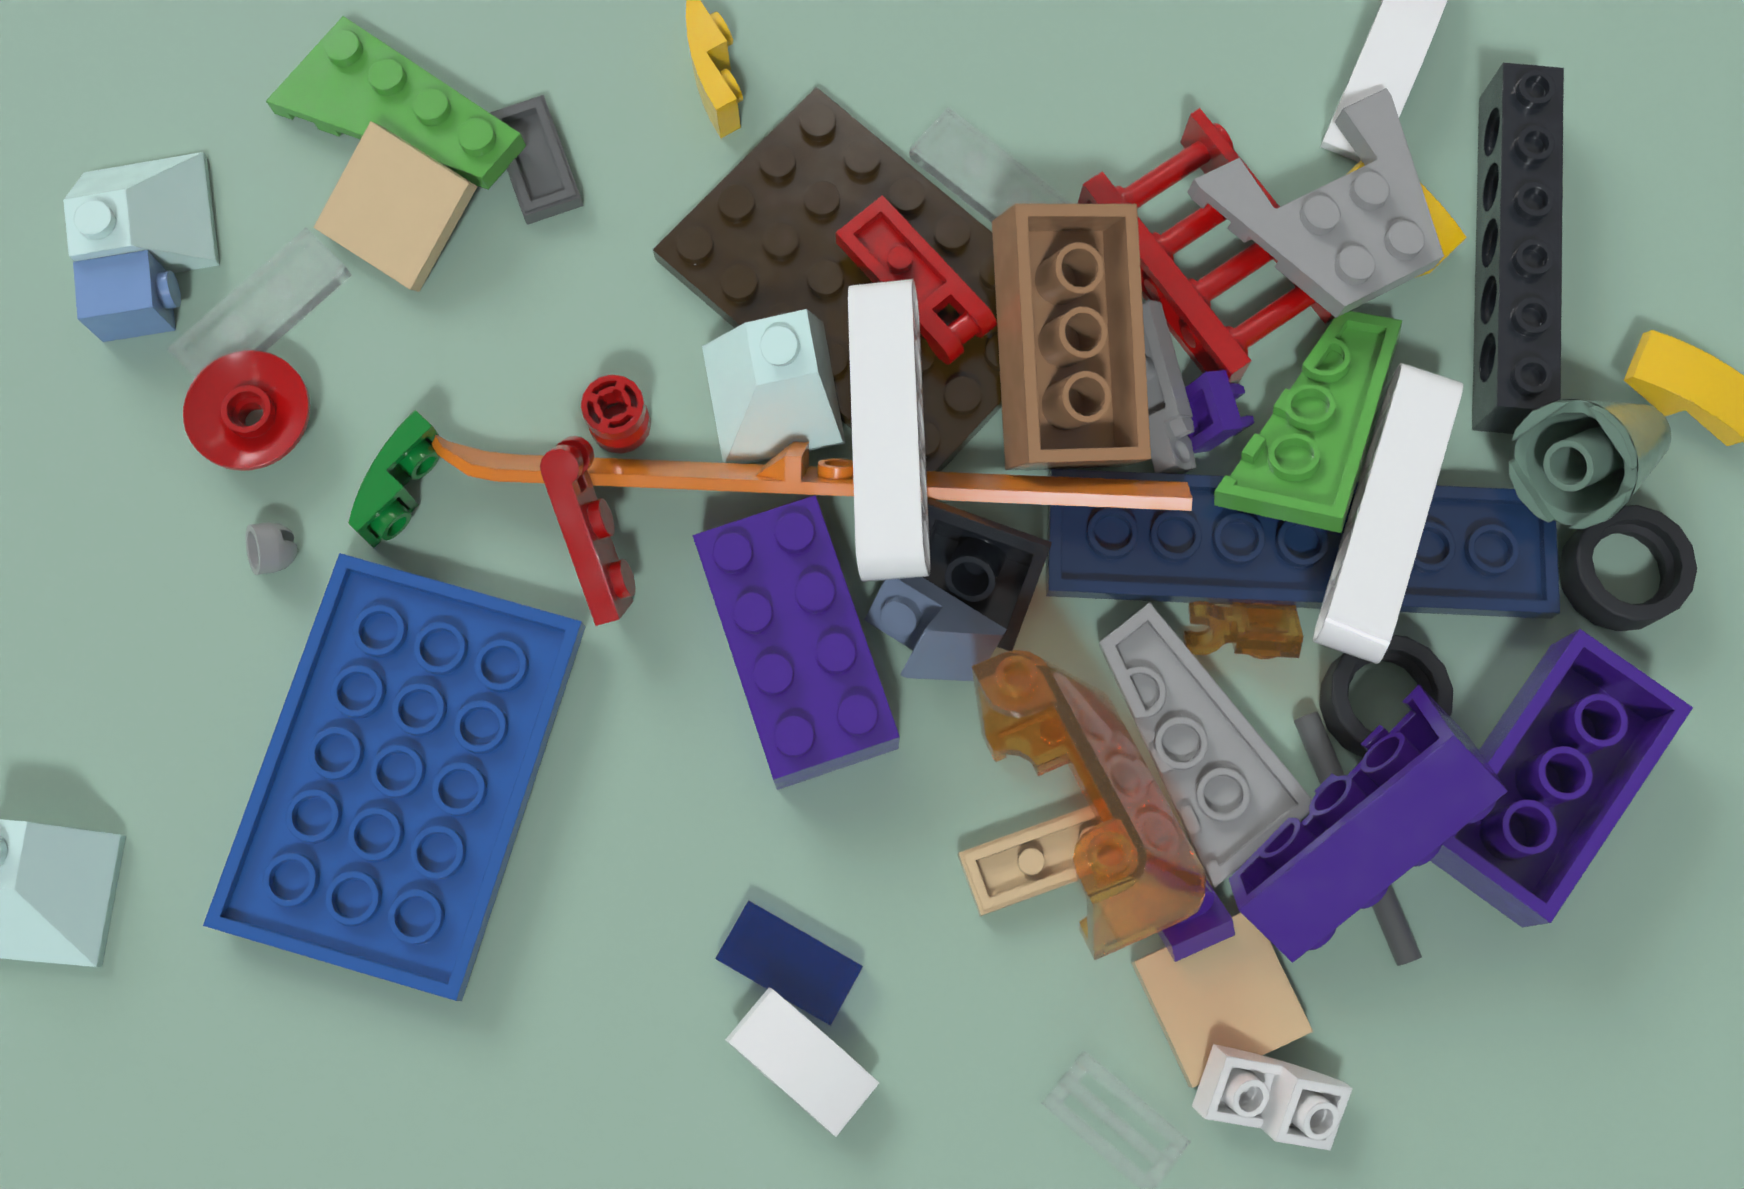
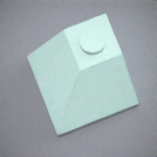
(145, 207)
(772, 387)
(56, 892)

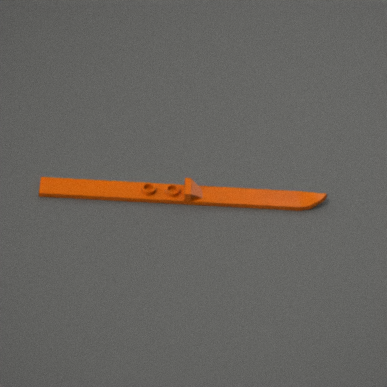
(791, 474)

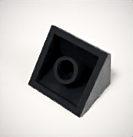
(985, 565)

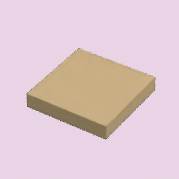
(395, 206)
(1222, 997)

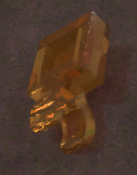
(1252, 628)

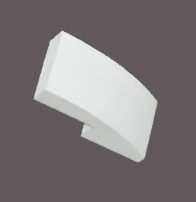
(802, 1061)
(1271, 1095)

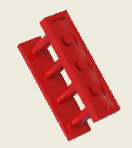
(1187, 300)

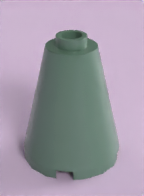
(1585, 458)

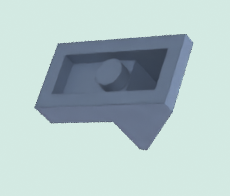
(938, 628)

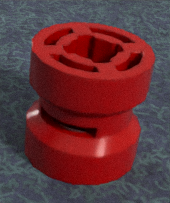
(621, 426)

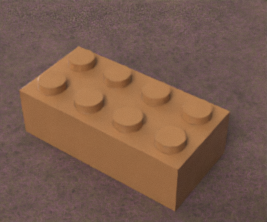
(1071, 336)

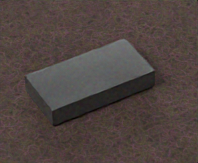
(541, 170)

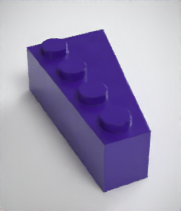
(1366, 829)

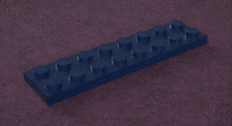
(1474, 556)

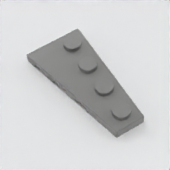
(1208, 755)

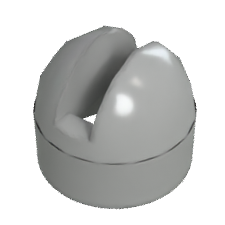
(269, 547)

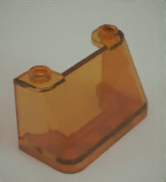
(1137, 859)

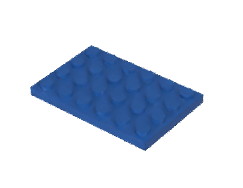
(397, 777)

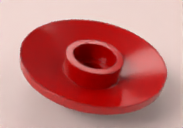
(232, 389)

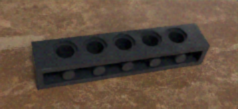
(1518, 246)

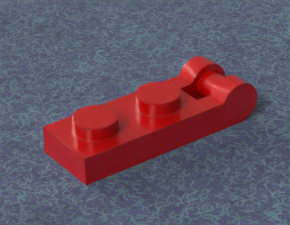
(892, 250)
(587, 529)

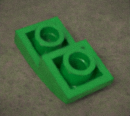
(382, 502)

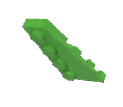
(363, 80)
(1319, 430)

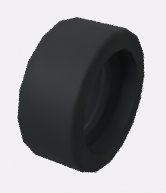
(1667, 545)
(1402, 651)

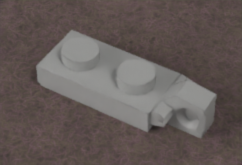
(1167, 397)

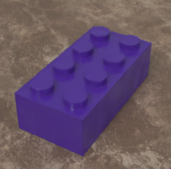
(797, 642)
(1571, 764)

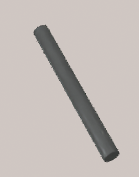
(1388, 908)

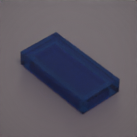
(789, 962)

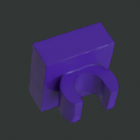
(1215, 410)
(1201, 930)

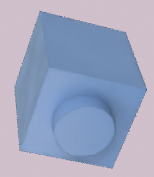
(125, 296)

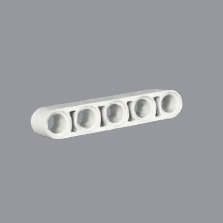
(888, 431)
(1388, 514)

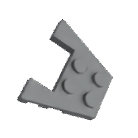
(1349, 234)

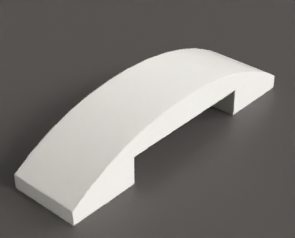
(1388, 60)

